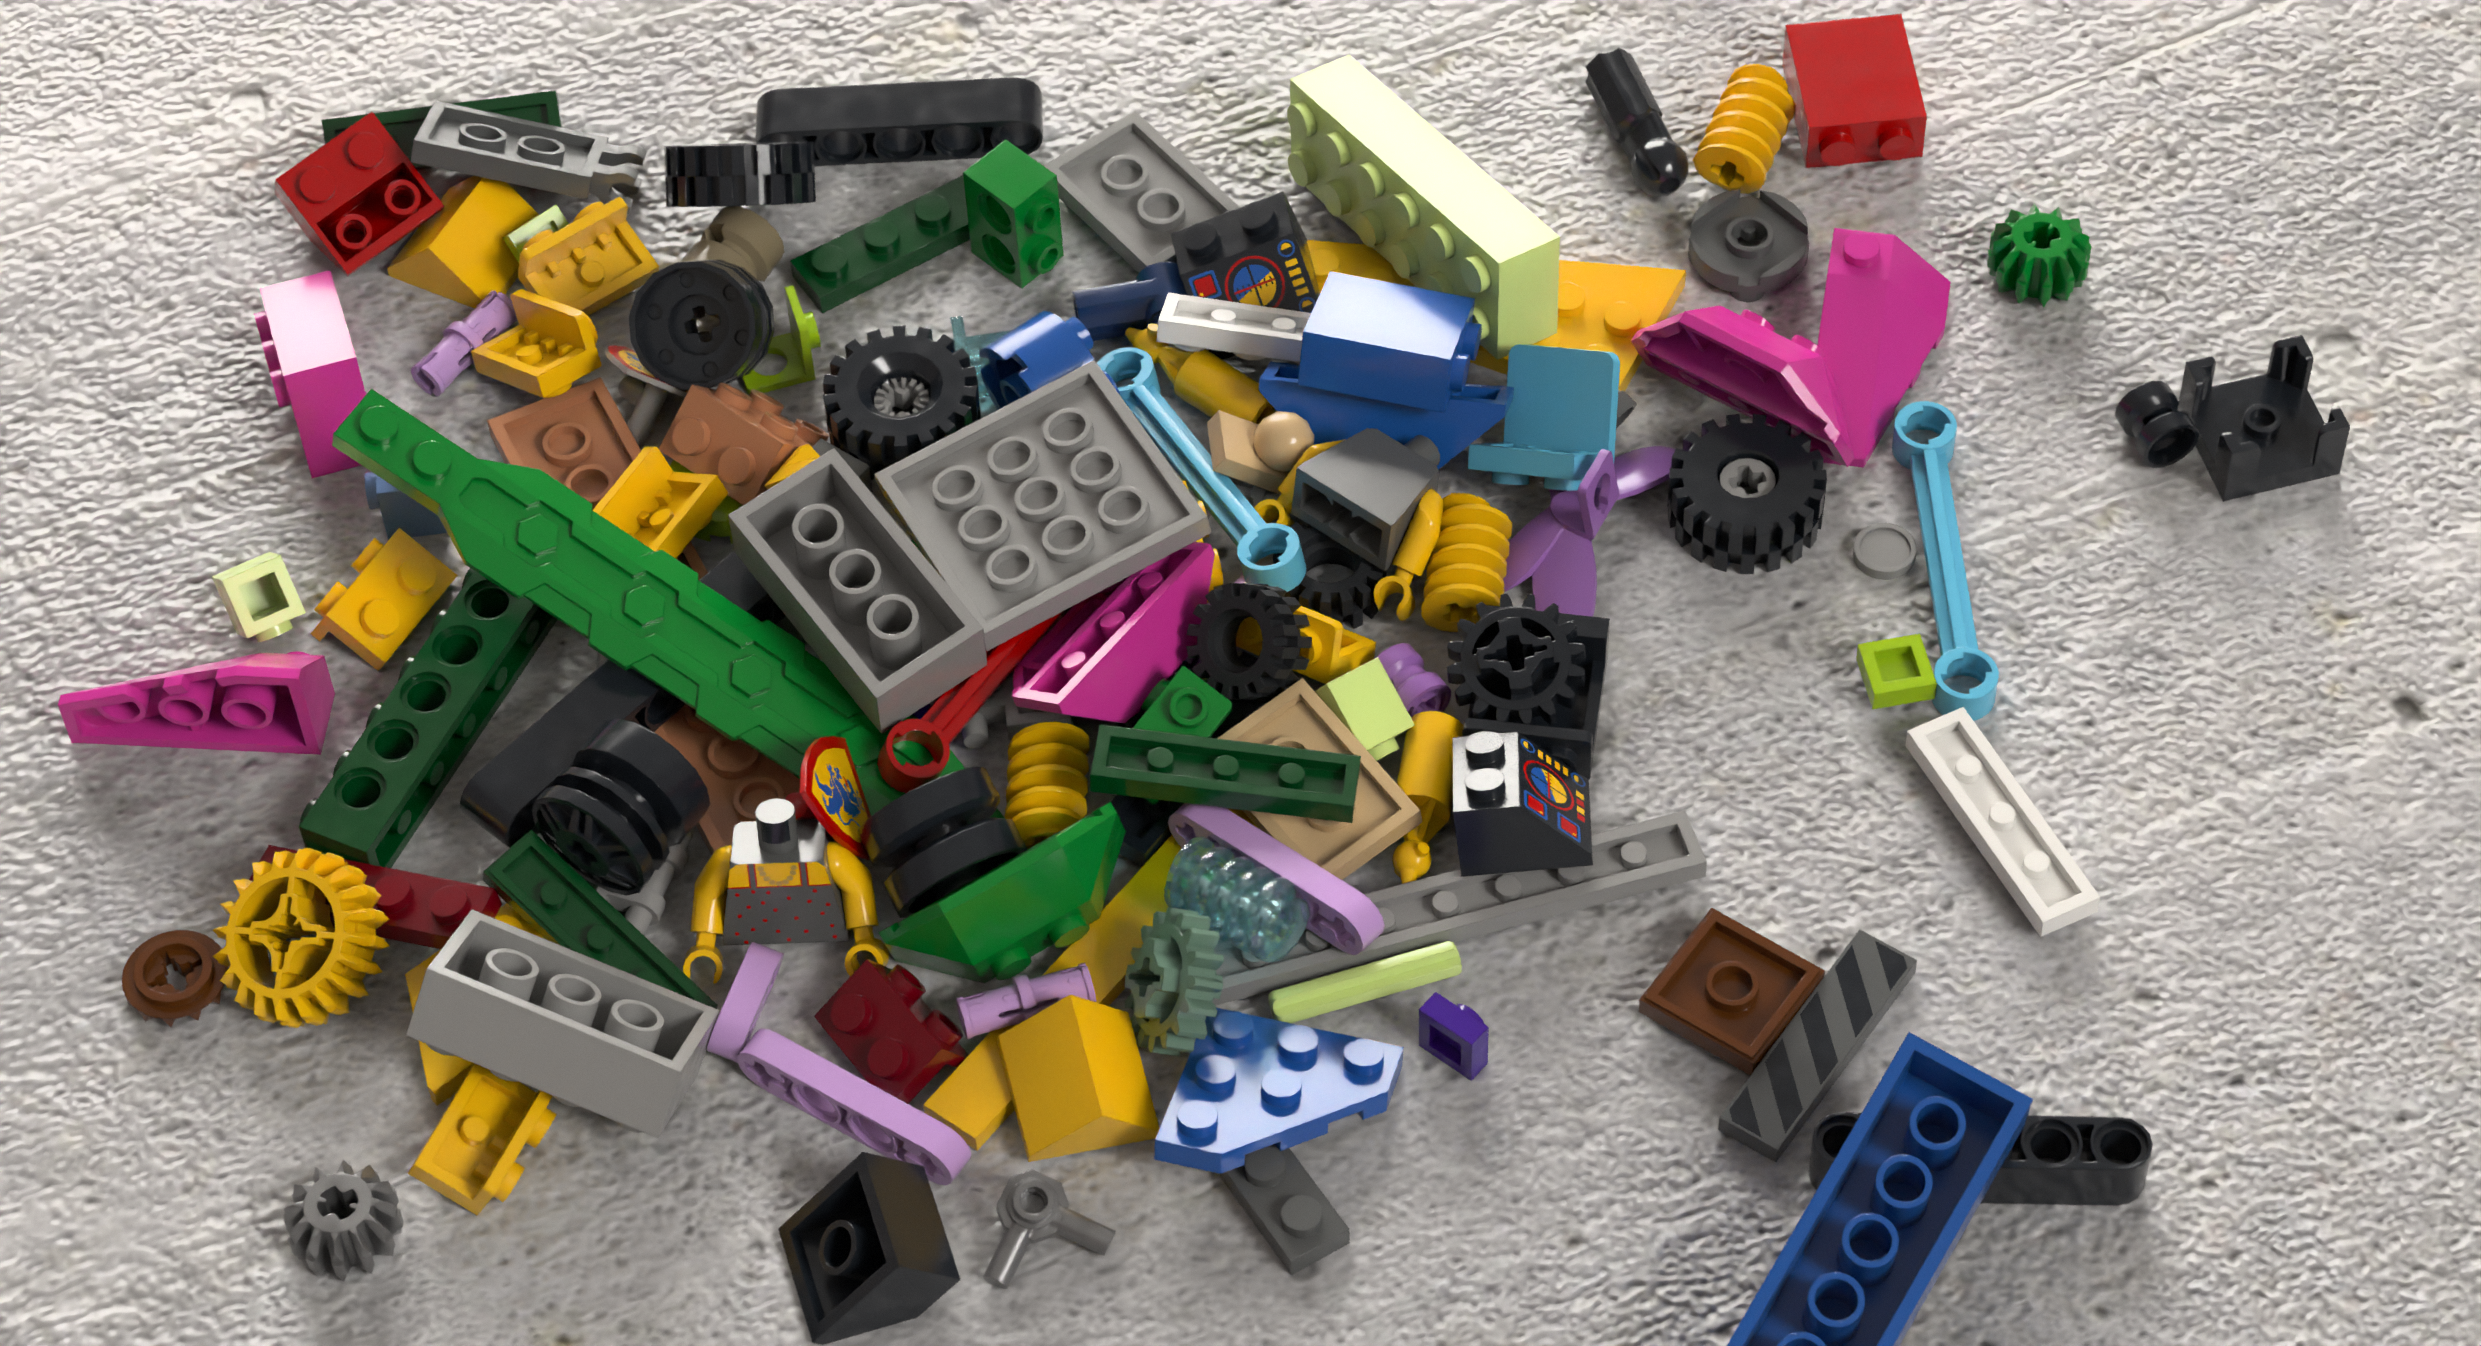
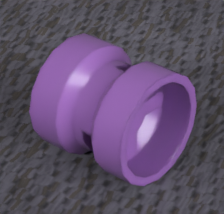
(1416, 687)

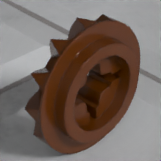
(147, 982)

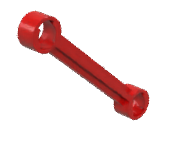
(952, 713)

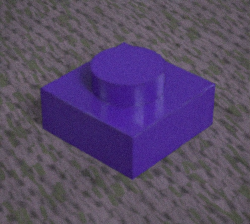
(1454, 1035)

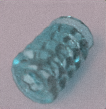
(1241, 900)

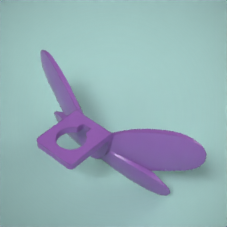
(1558, 541)

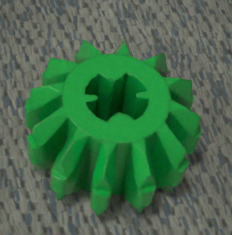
(2039, 255)

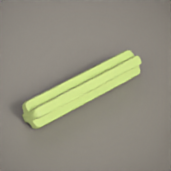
(1365, 982)

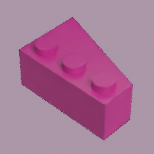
(311, 363)

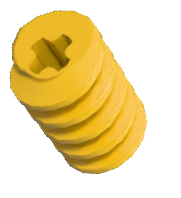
(1745, 129)
(1466, 562)
(1046, 779)

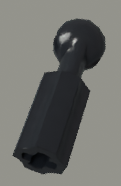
(1636, 123)

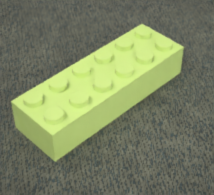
(1423, 203)

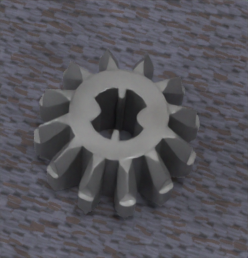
(343, 1220)

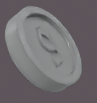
(1884, 551)

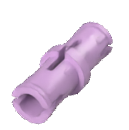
(453, 352)
(1022, 999)

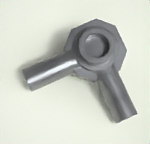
(1033, 1211)

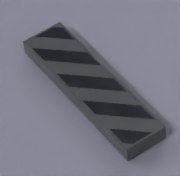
(1817, 1045)

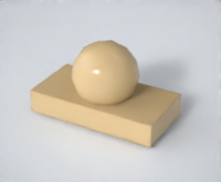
(1261, 451)

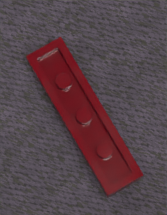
(418, 906)

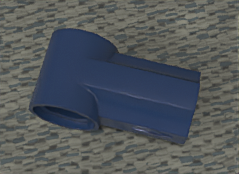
(1132, 304)

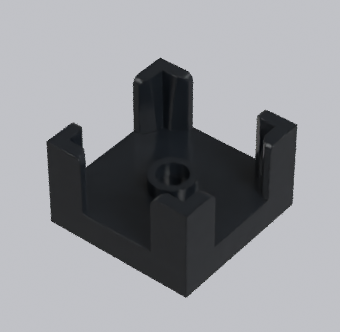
(2265, 426)

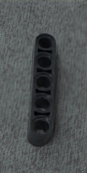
(904, 119)
(2077, 1142)

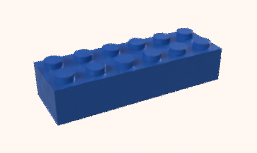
(1889, 1206)

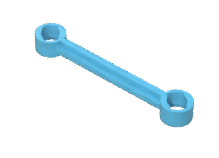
(1194, 465)
(1944, 558)

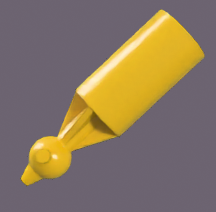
(1204, 378)
(1428, 781)

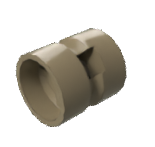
(741, 239)

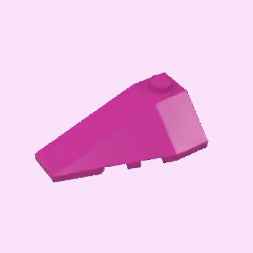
(1877, 328)
(225, 705)

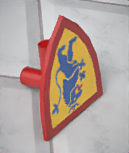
(832, 792)

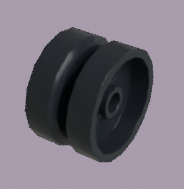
(939, 838)

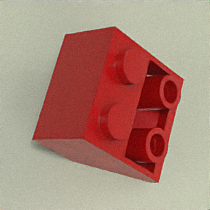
(357, 195)

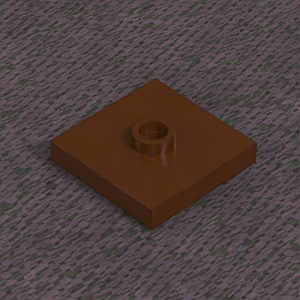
(1730, 991)

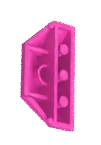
(1752, 372)
(1118, 641)

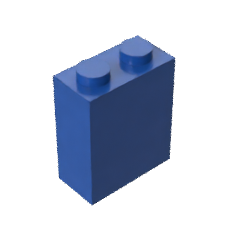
(1389, 342)

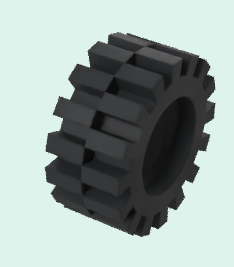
(1340, 599)
(1279, 641)

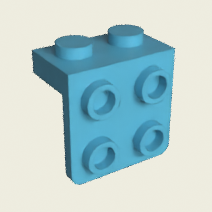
(1556, 419)

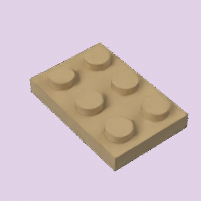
(1381, 807)

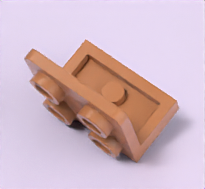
(735, 437)

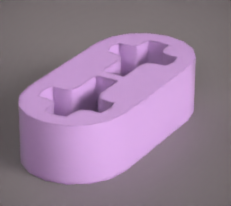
(745, 1001)

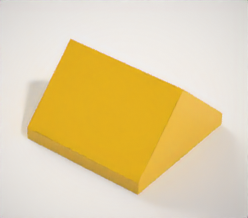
(463, 245)
(1077, 1080)

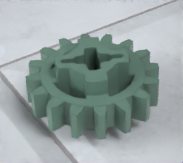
(1174, 981)

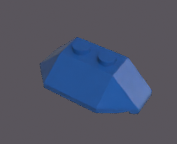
(1340, 415)

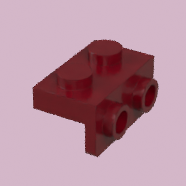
(891, 1030)

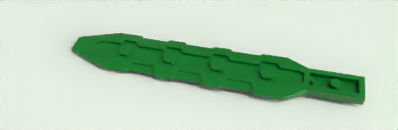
(625, 598)

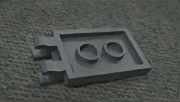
(527, 153)

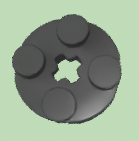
(1743, 269)

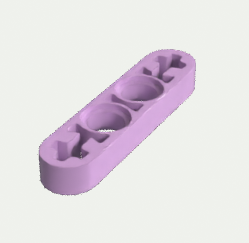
(1336, 909)
(853, 1106)

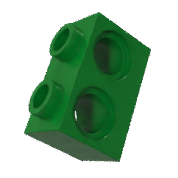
(1013, 214)

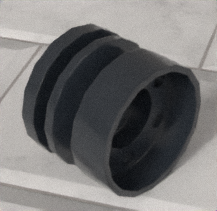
(667, 331)
(621, 806)

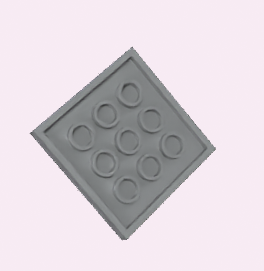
(1043, 503)

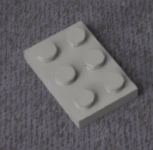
(1136, 190)

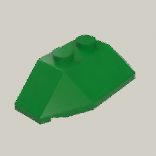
(1017, 907)

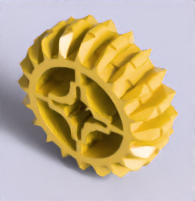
(310, 972)

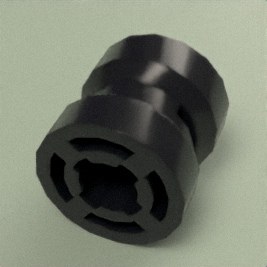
(2154, 419)

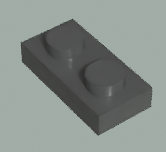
(1287, 1207)

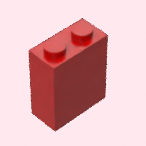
(1854, 91)

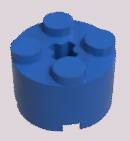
(1035, 356)

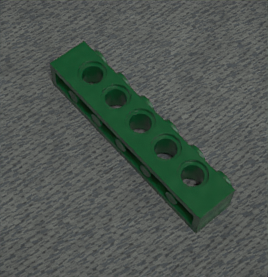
(425, 725)

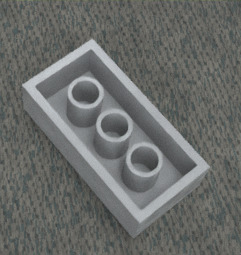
(858, 590)
(562, 1023)

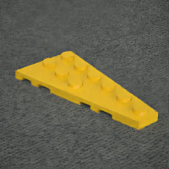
(1597, 302)

